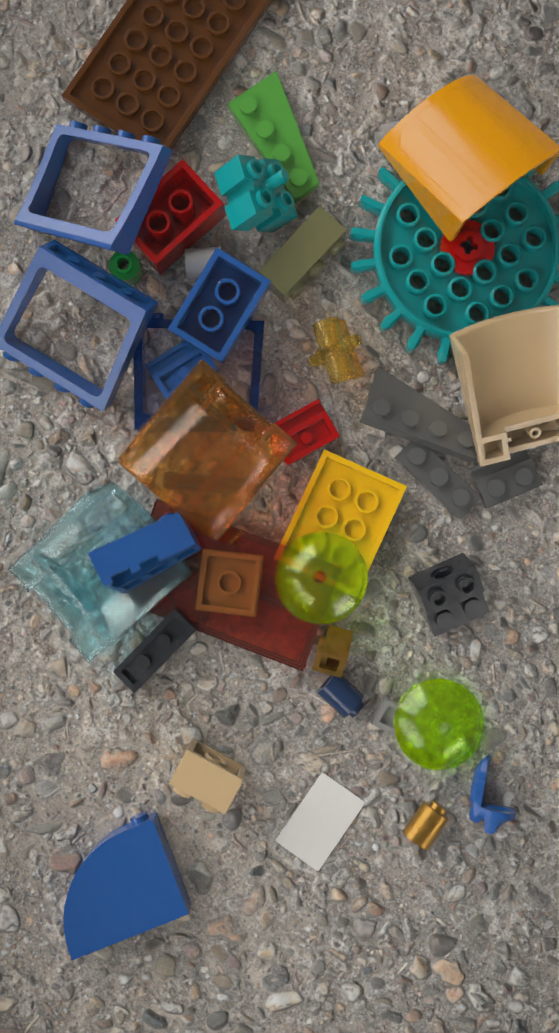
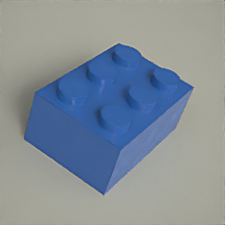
(220, 305)

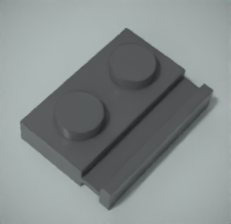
(505, 479)

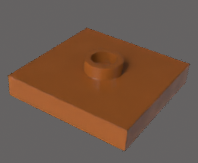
(229, 582)

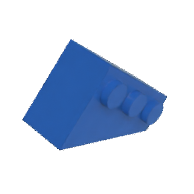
(145, 553)

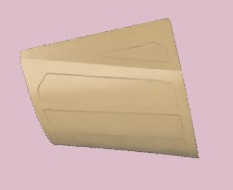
(510, 381)

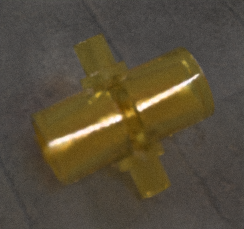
(336, 350)

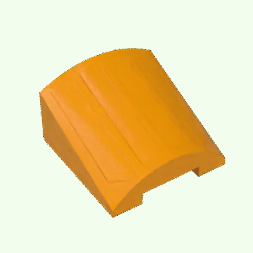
(464, 150)

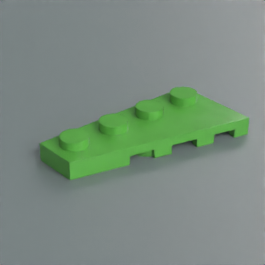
(273, 130)

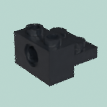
(450, 593)

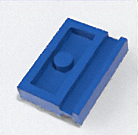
(174, 366)

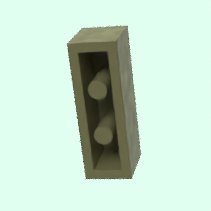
(303, 254)

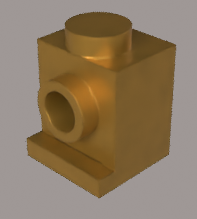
(333, 651)

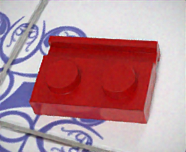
(309, 428)

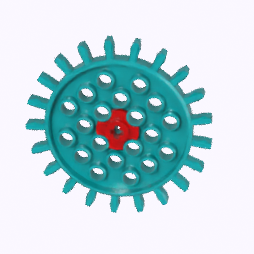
(410, 304)

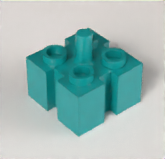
(255, 194)

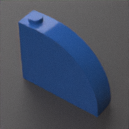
(124, 888)

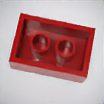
(177, 217)

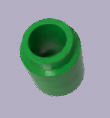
(132, 274)

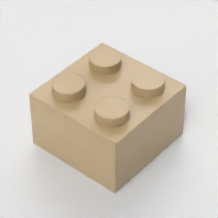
(208, 777)

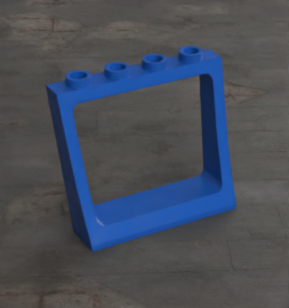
(122, 236)
(98, 284)

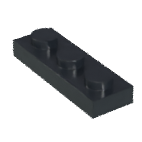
(155, 649)

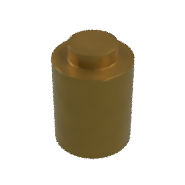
(426, 824)

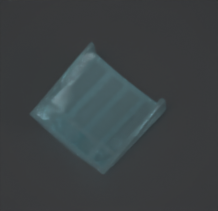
(68, 582)

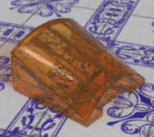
(205, 451)

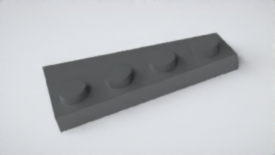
(412, 416)

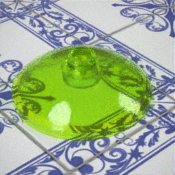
(344, 580)
(423, 712)

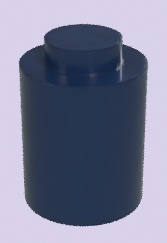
(341, 696)

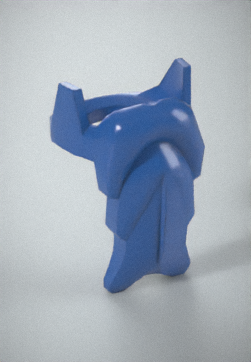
(493, 814)

